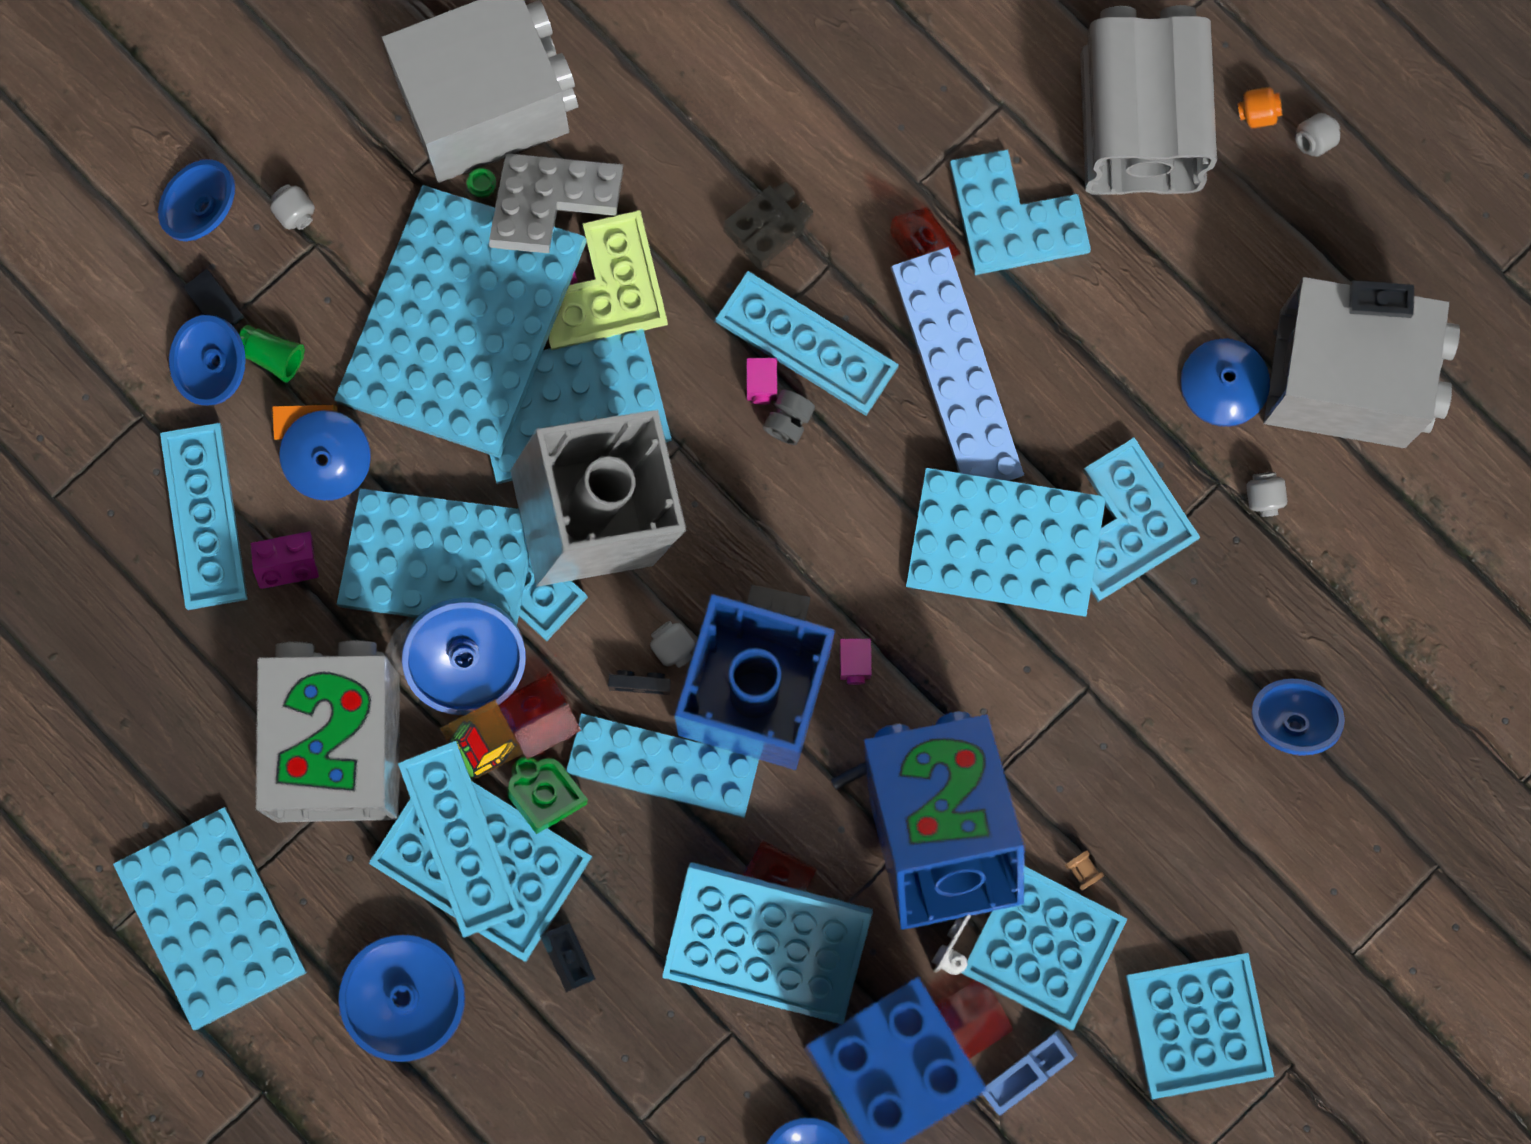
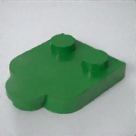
(543, 792)

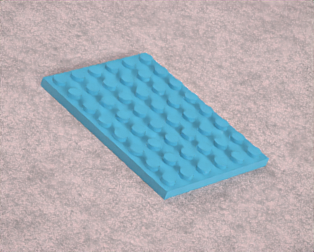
(458, 325)

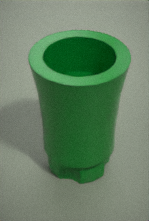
(272, 352)

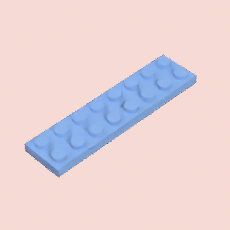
(956, 366)

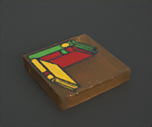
(483, 739)

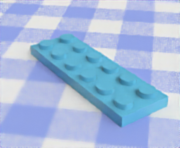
(807, 343)
(203, 516)
(662, 766)
(459, 839)

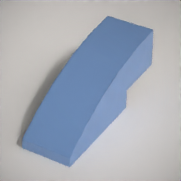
(1029, 1072)

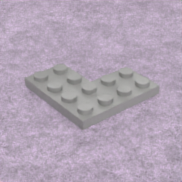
(538, 187)

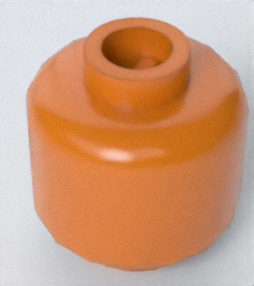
(1260, 107)

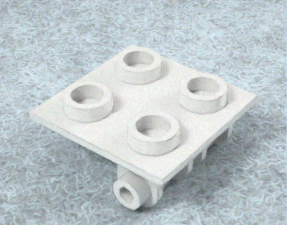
(946, 957)

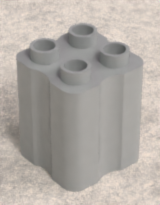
(1148, 102)

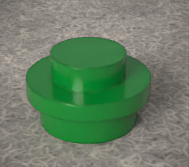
(481, 183)

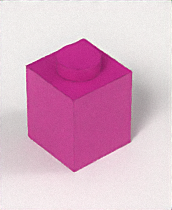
(761, 380)
(855, 660)

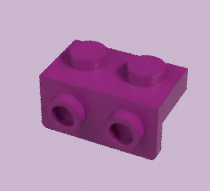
(284, 560)

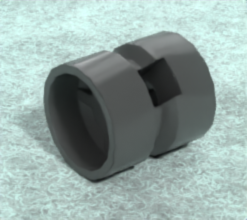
(790, 414)

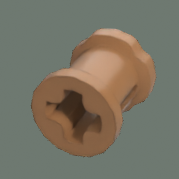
(1084, 870)

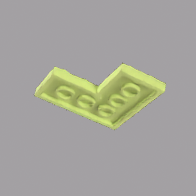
(624, 288)

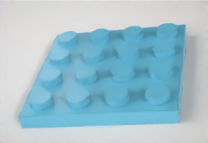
(1046, 949)
(1199, 1026)

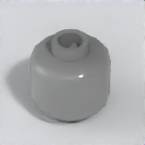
(1318, 134)
(292, 207)
(1266, 493)
(672, 644)

